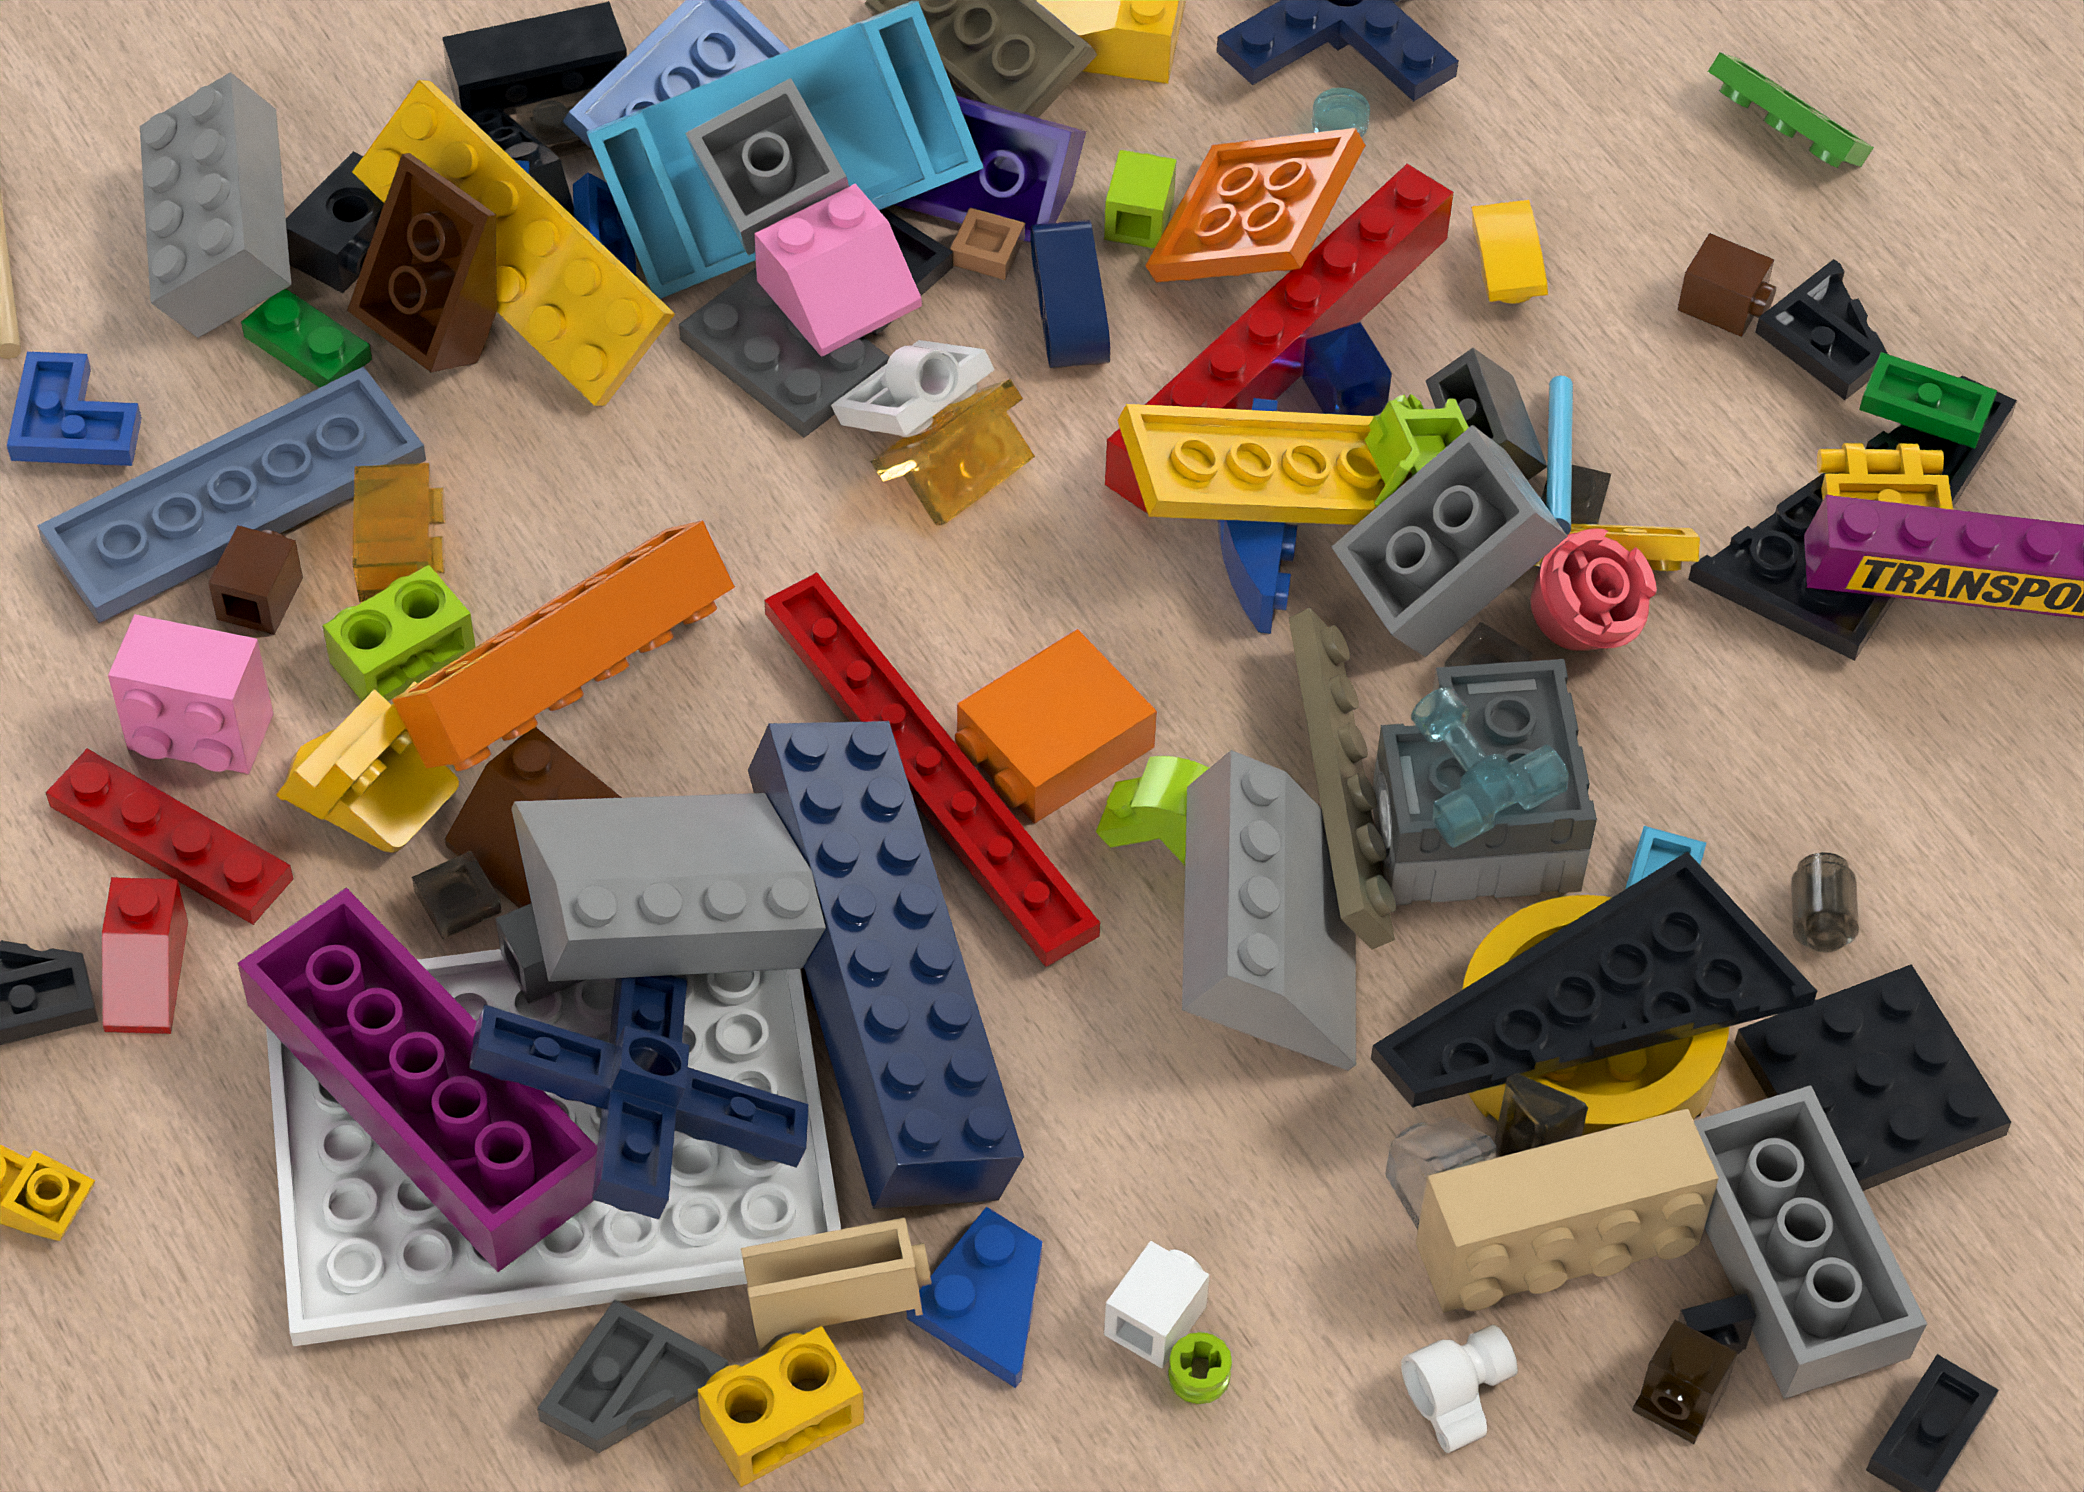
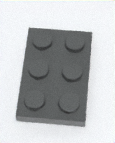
(770, 358)

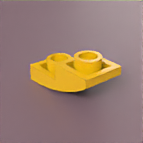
(1509, 251)
(40, 1193)

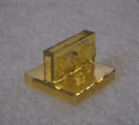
(960, 453)

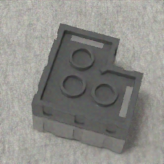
(1527, 852)

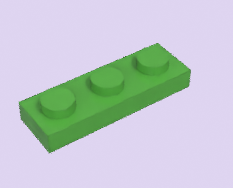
(1788, 112)

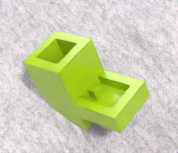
(1151, 805)

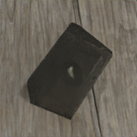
(1536, 1116)

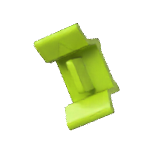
(1410, 437)

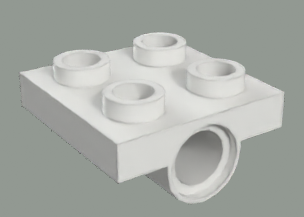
(913, 388)

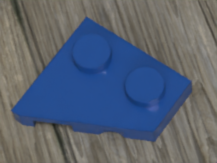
(985, 1295)

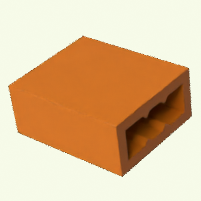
(1055, 726)

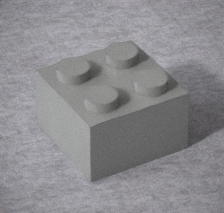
(766, 160)

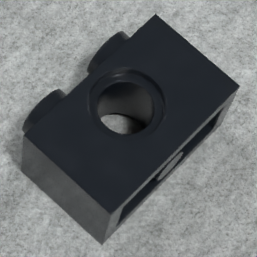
(334, 227)

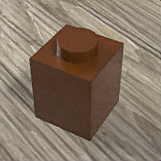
(1727, 285)
(256, 579)

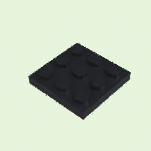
(1883, 1074)

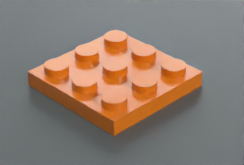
(1256, 206)

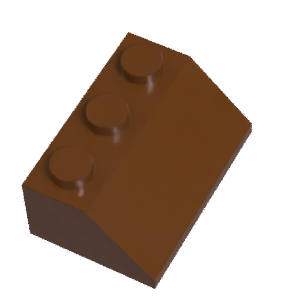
(524, 771)

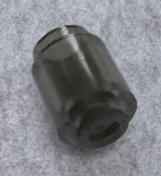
(1824, 902)

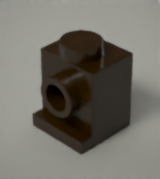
(1685, 1381)

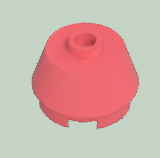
(1592, 592)

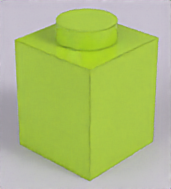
(1139, 198)

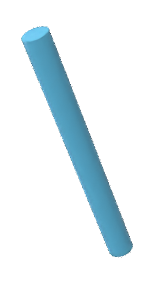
(1560, 450)

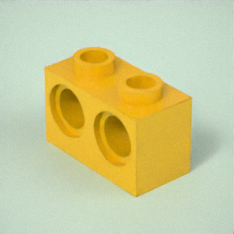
(791, 1418)

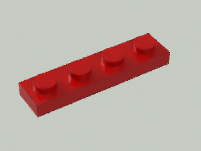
(170, 836)

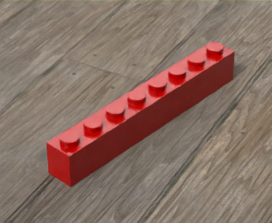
(1331, 290)

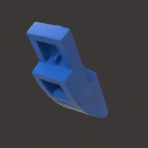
(1254, 557)

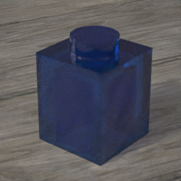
(1346, 372)

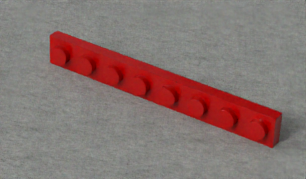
(938, 773)

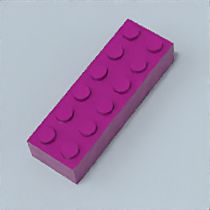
(399, 1063)

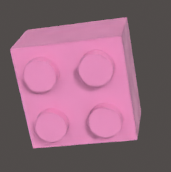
(191, 694)

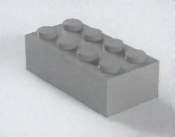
(214, 205)
(1805, 1245)

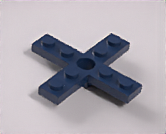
(1371, 27)
(642, 1090)

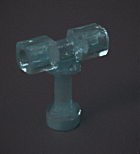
(1489, 780)

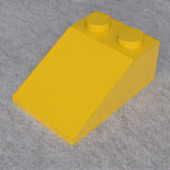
(1128, 35)

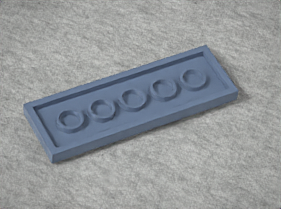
(255, 477)

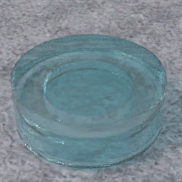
(1340, 110)

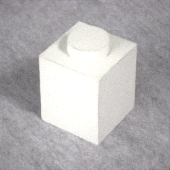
(1156, 1303)

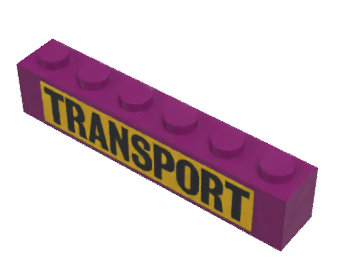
(1946, 556)

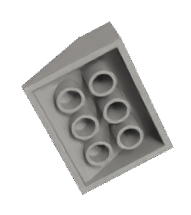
(666, 886)
(1265, 914)

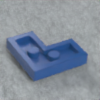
(58, 424)

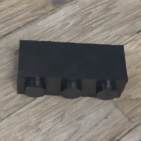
(532, 59)

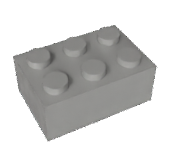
(1448, 541)

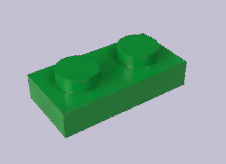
(305, 339)
(1928, 400)

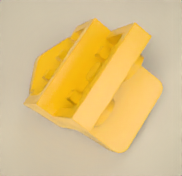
(368, 777)

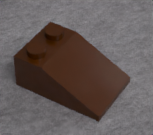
(430, 270)

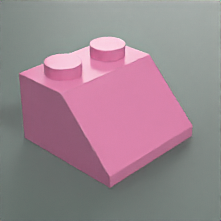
(836, 270)

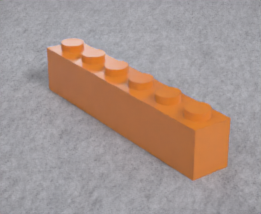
(563, 646)

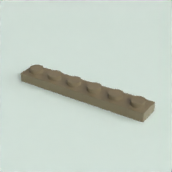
(1343, 788)

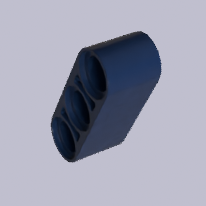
(1070, 294)

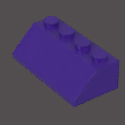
(1024, 173)

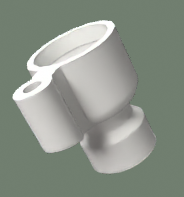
(1446, 1382)

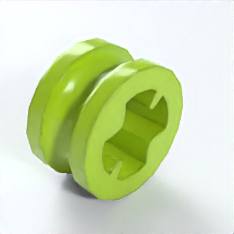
(1181, 1357)

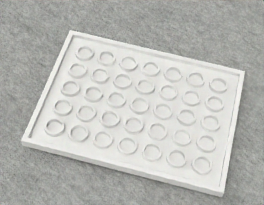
(383, 1259)

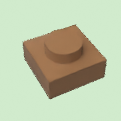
(987, 243)

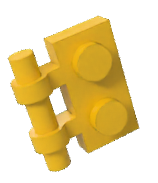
(1886, 474)

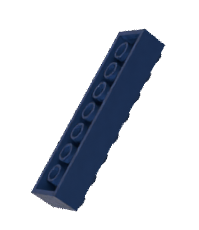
(889, 971)

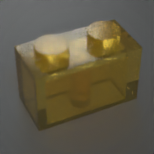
(395, 525)

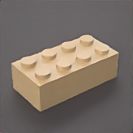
(1565, 1211)

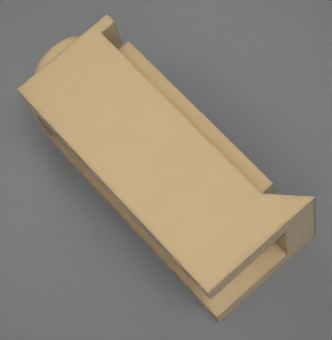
(834, 1278)

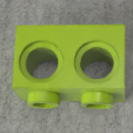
(399, 635)

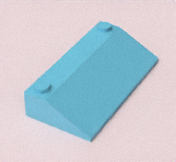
(873, 95)

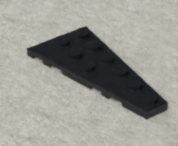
(1768, 564)
(1622, 978)

